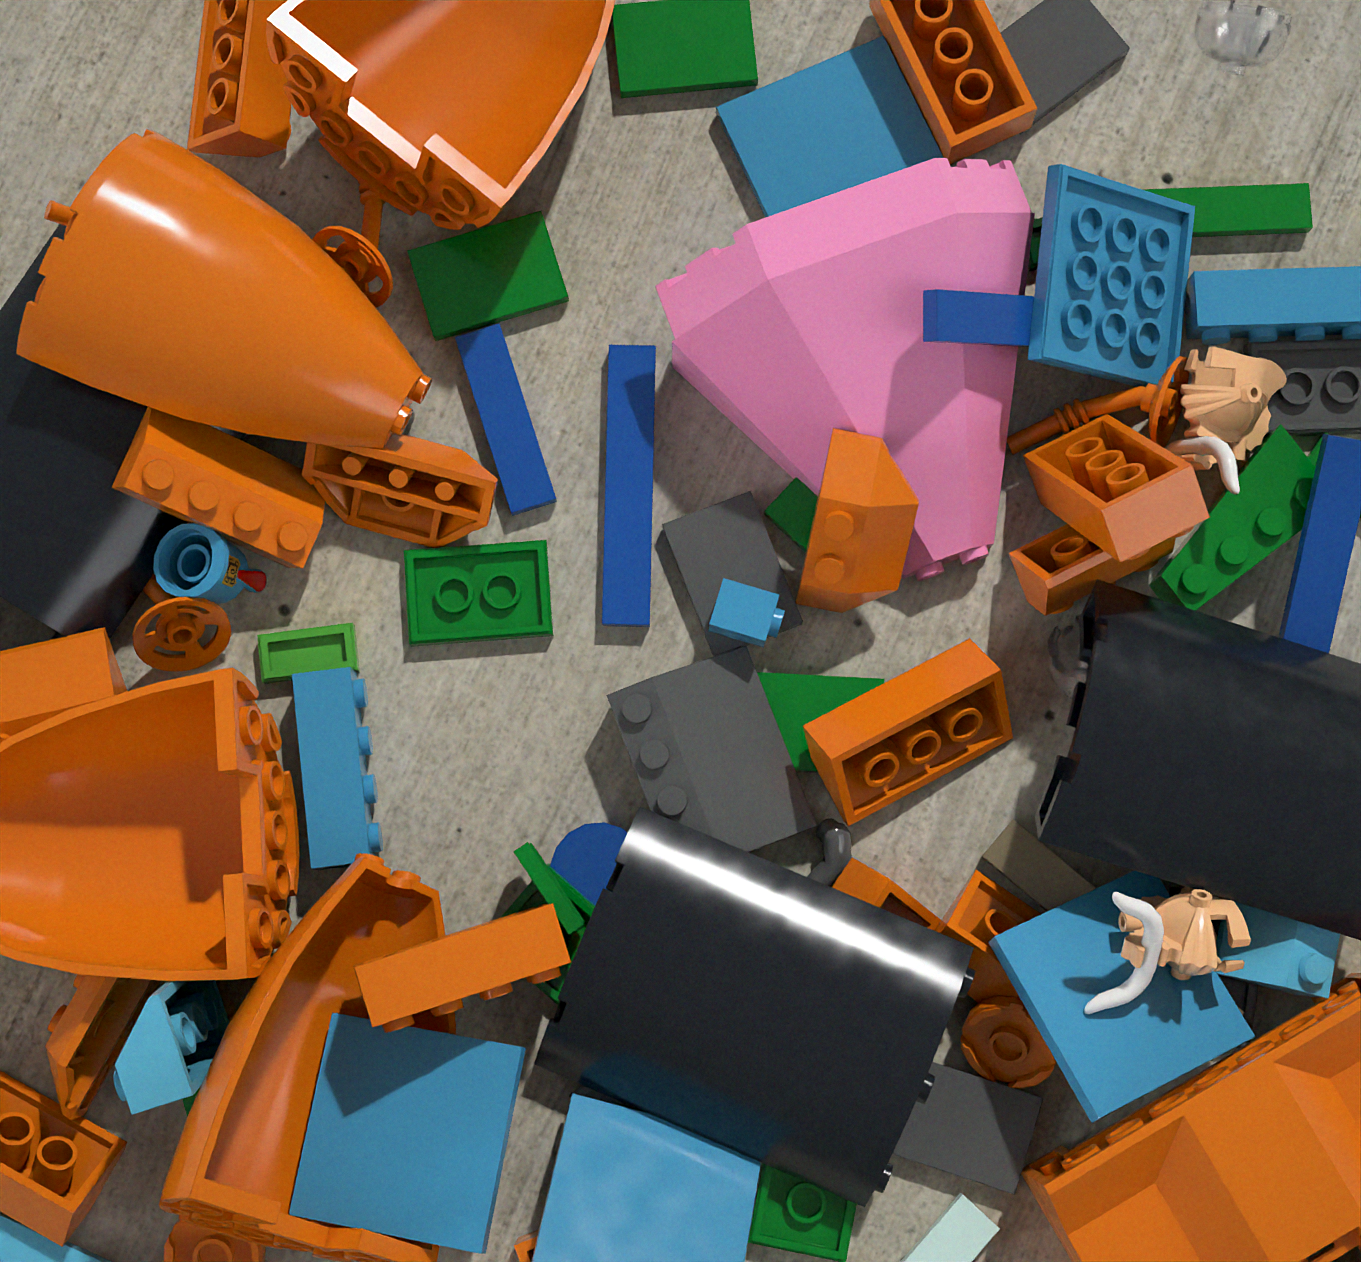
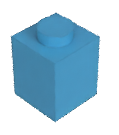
(746, 613)

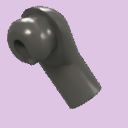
(836, 851)

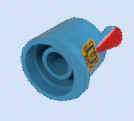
(203, 565)

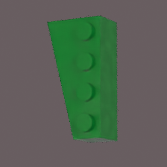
(1241, 526)

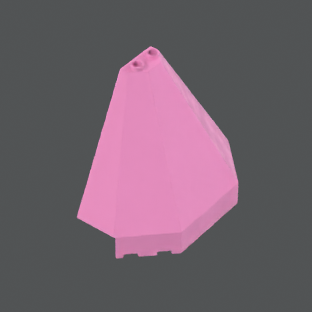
(824, 330)

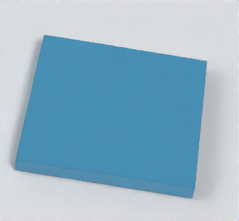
(827, 128)
(1110, 278)
(1124, 1050)
(408, 1133)
(643, 1191)

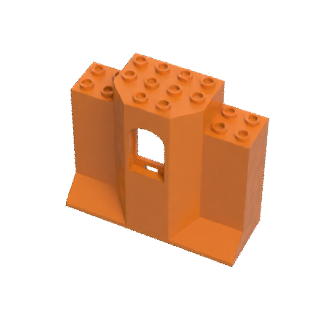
(1230, 1163)

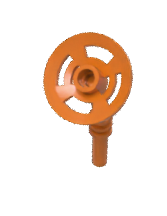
(360, 253)
(1159, 400)
(181, 629)

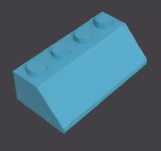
(1282, 953)
(171, 1045)

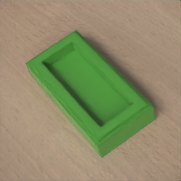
(307, 651)

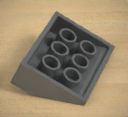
(713, 752)

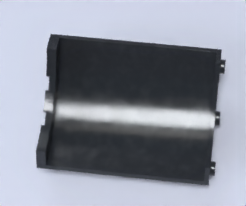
(68, 539)
(1213, 760)
(755, 1007)

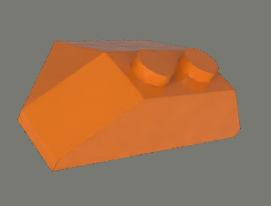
(405, 489)
(857, 526)
(92, 1035)

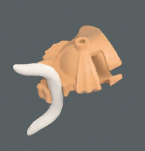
(1225, 410)
(1175, 933)

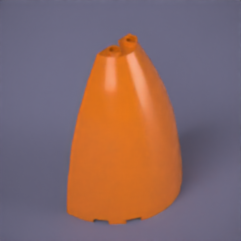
(438, 97)
(214, 308)
(149, 835)
(255, 1103)

